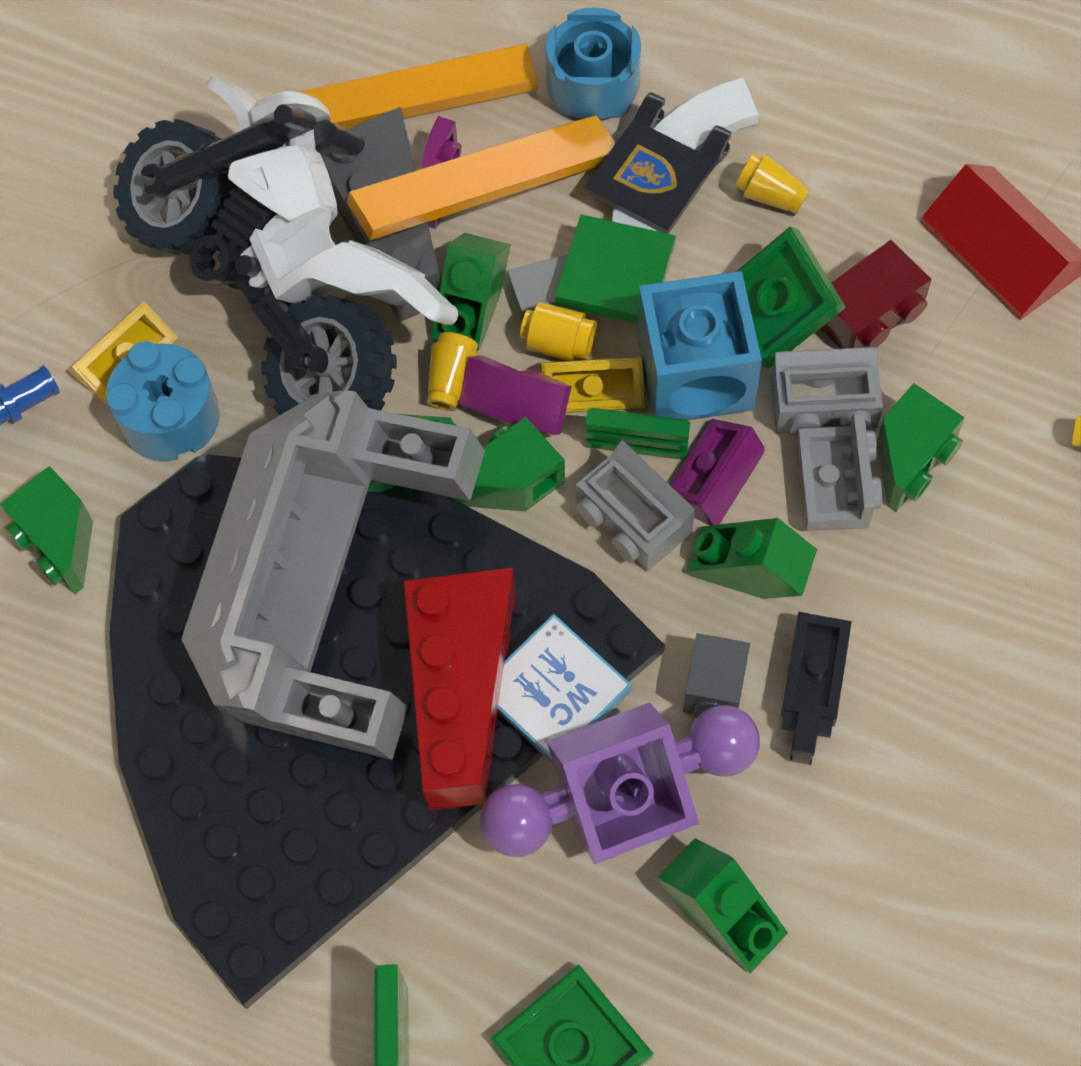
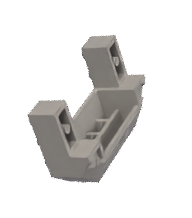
(284, 556)

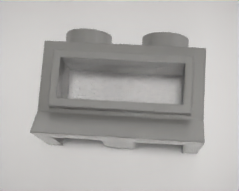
(825, 388)
(634, 507)

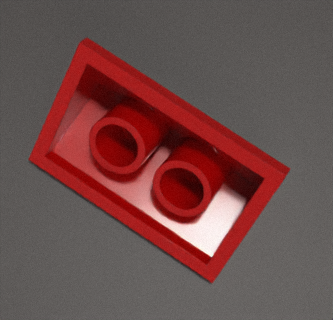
(1003, 239)

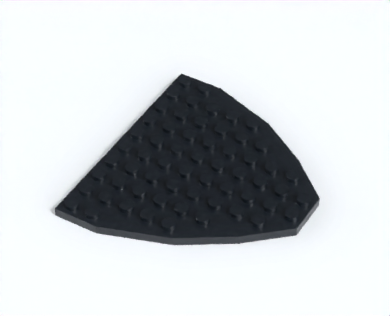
(278, 834)

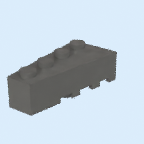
(383, 157)

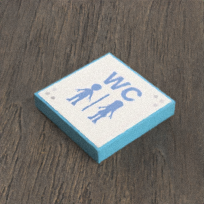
(557, 685)

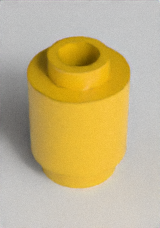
(558, 332)

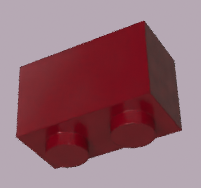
(877, 297)

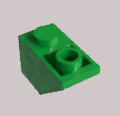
(473, 284)
(912, 441)
(516, 470)
(55, 524)
(753, 558)
(723, 903)

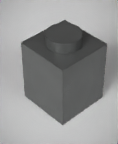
(715, 673)

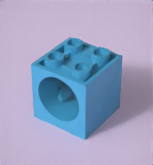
(699, 346)

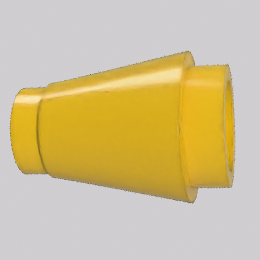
(771, 184)
(448, 369)

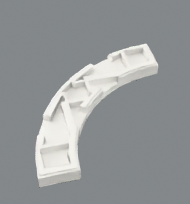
(690, 123)

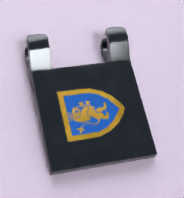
(653, 173)

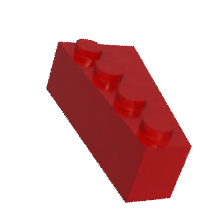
(457, 663)

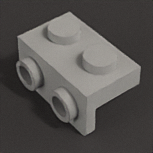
(838, 476)

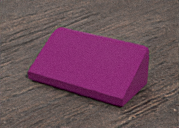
(718, 469)

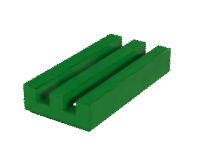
(641, 432)

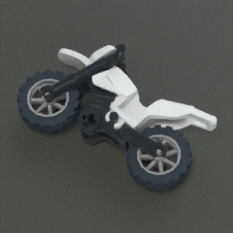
(269, 214)

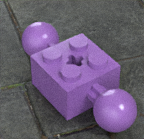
(594, 763)

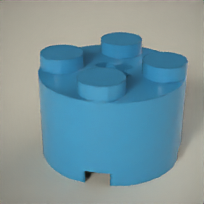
(593, 64)
(163, 401)

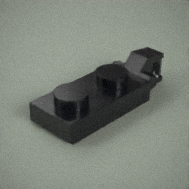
(814, 681)

